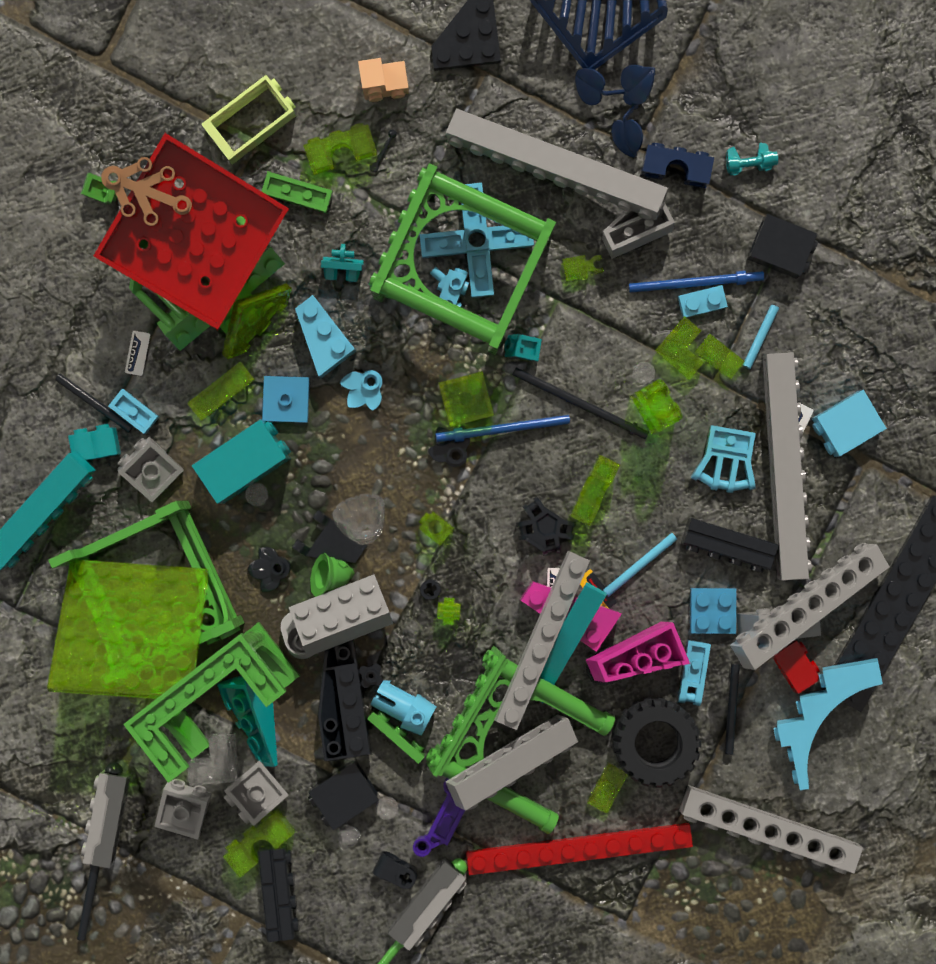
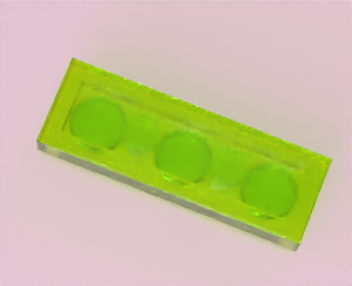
(221, 391)

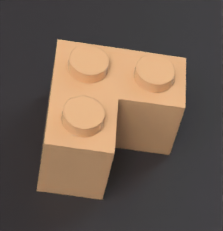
(383, 79)

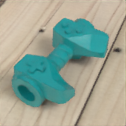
(764, 161)

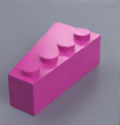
(598, 629)
(640, 654)

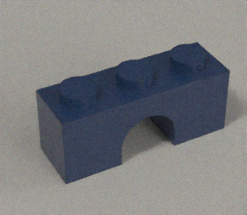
(695, 165)

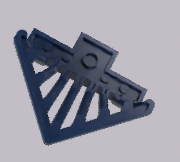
(610, 47)

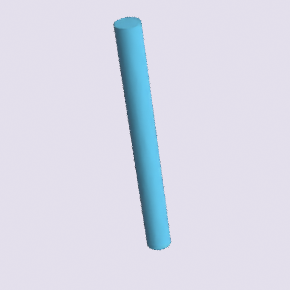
(640, 564)

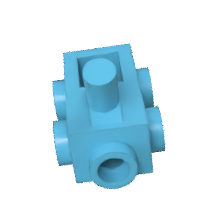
(452, 284)

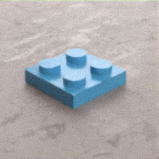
(713, 610)

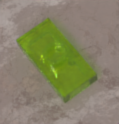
(607, 787)

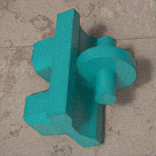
(332, 264)

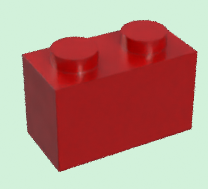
(796, 666)

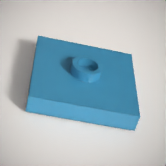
(286, 399)

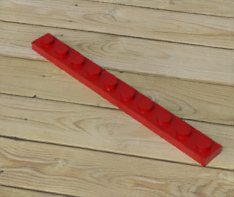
(579, 848)

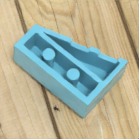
(323, 337)

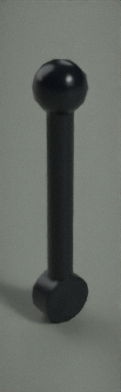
(374, 166)

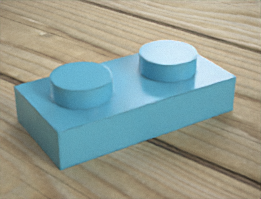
(702, 301)
(133, 411)

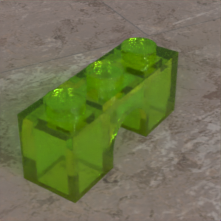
(321, 150)
(593, 490)
(241, 853)

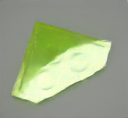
(253, 317)

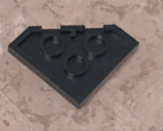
(468, 38)

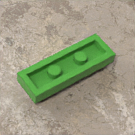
(297, 192)
(397, 735)

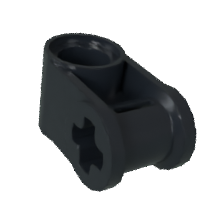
(393, 869)

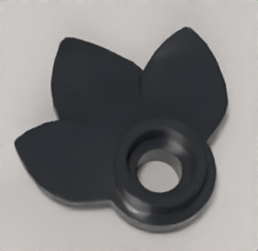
(443, 450)
(266, 571)

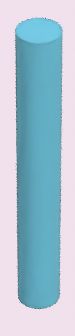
(759, 339)

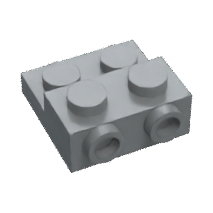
(149, 468)
(255, 793)
(183, 808)

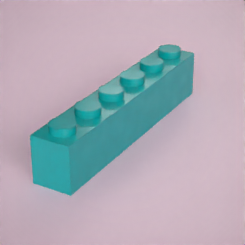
(42, 507)

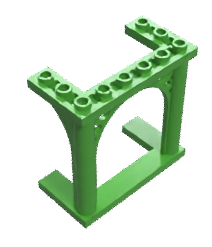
(389, 286)
(225, 617)
(257, 661)

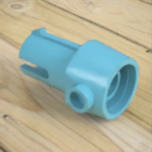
(410, 710)

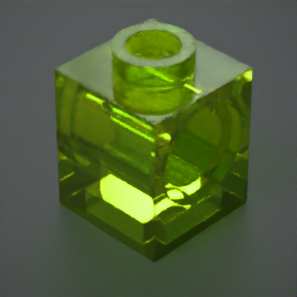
(437, 537)

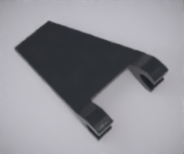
(331, 542)

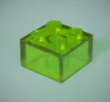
(466, 399)

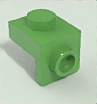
(94, 189)

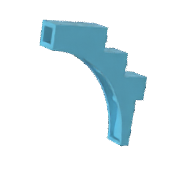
(840, 683)

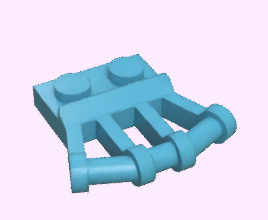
(727, 444)

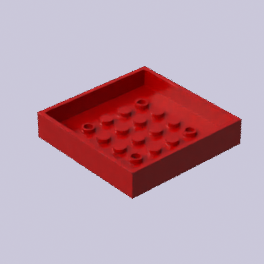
(195, 243)

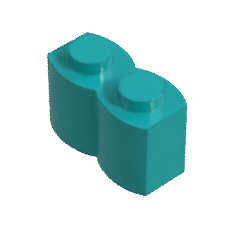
(95, 444)

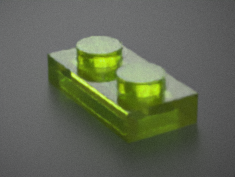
(719, 356)

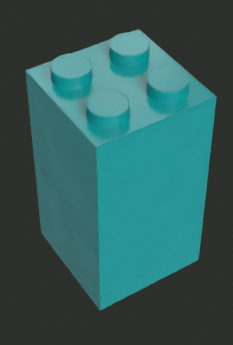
(242, 461)

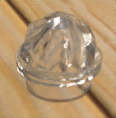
(348, 836)

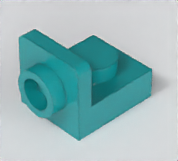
(522, 347)

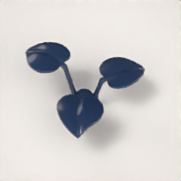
(637, 86)

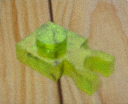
(577, 267)

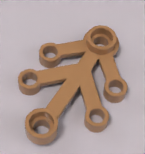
(142, 189)

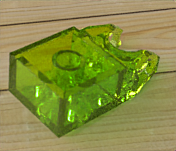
(656, 406)

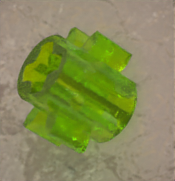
(448, 611)

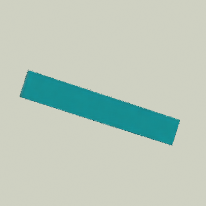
(572, 631)

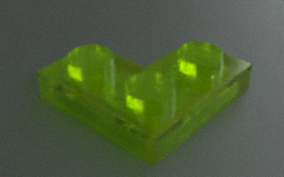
(675, 349)

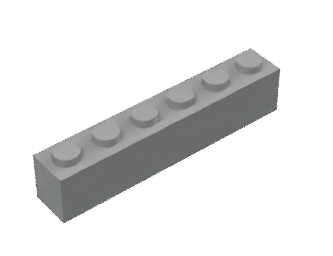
(511, 762)

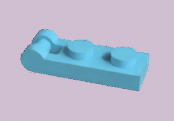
(694, 673)

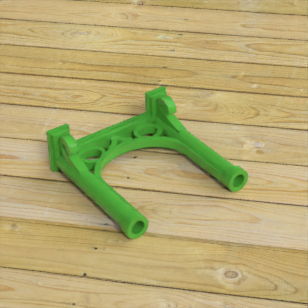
(496, 664)

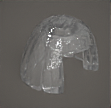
(361, 518)

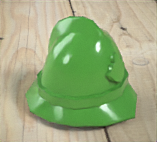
(329, 574)

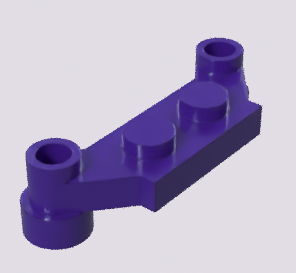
(442, 826)

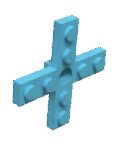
(478, 257)

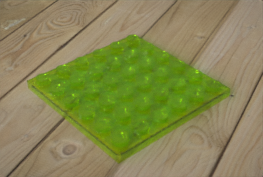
(127, 628)

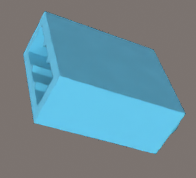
(848, 424)

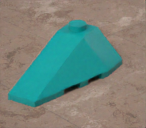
(252, 717)

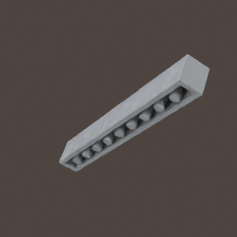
(556, 164)
(785, 466)

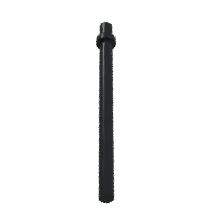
(568, 397)

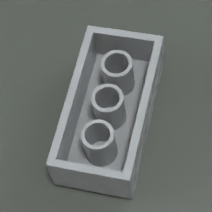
(340, 615)

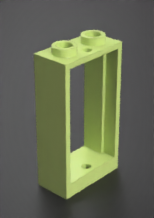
(238, 103)

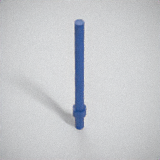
(739, 278)
(459, 434)

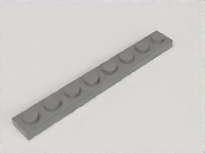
(542, 640)

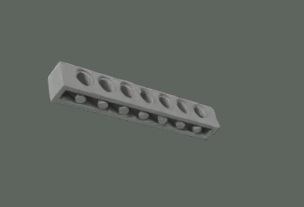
(838, 591)
(844, 861)

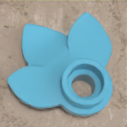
(360, 391)

